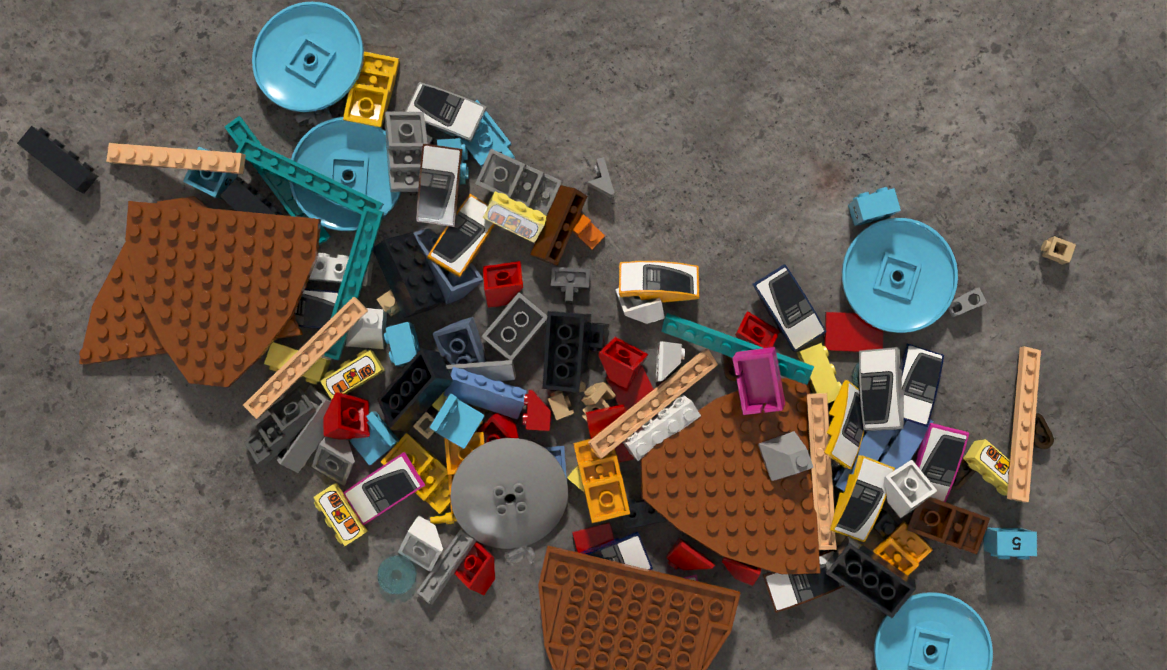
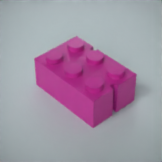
(759, 380)

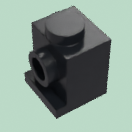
(602, 329)

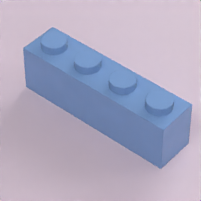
(486, 393)
(903, 444)
(872, 446)

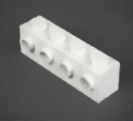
(333, 269)
(661, 426)

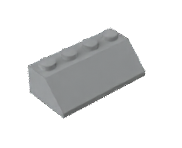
(306, 441)

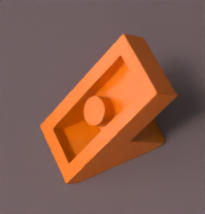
(587, 232)

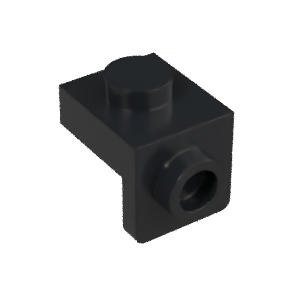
(884, 524)

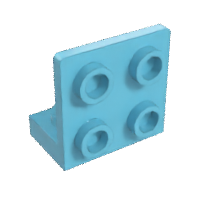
(456, 421)
(379, 441)

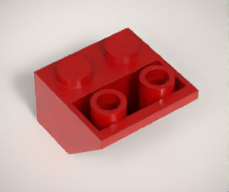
(538, 413)

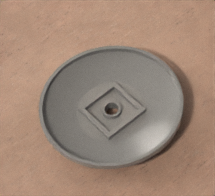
(504, 469)

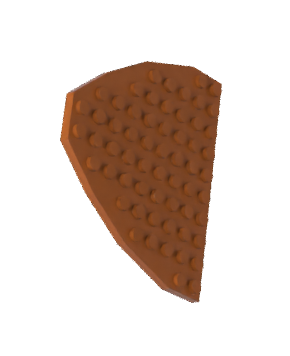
(218, 282)
(720, 493)
(629, 616)

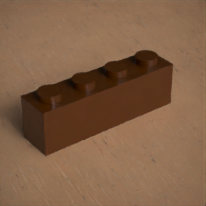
(559, 225)

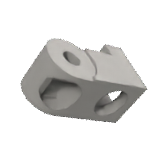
(967, 302)

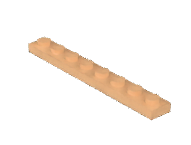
(176, 158)
(305, 357)
(652, 403)
(1024, 424)
(822, 470)

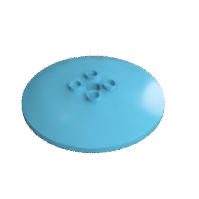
(292, 38)
(338, 148)
(926, 271)
(936, 620)

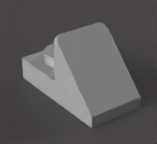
(603, 183)

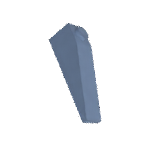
(451, 286)
(460, 342)

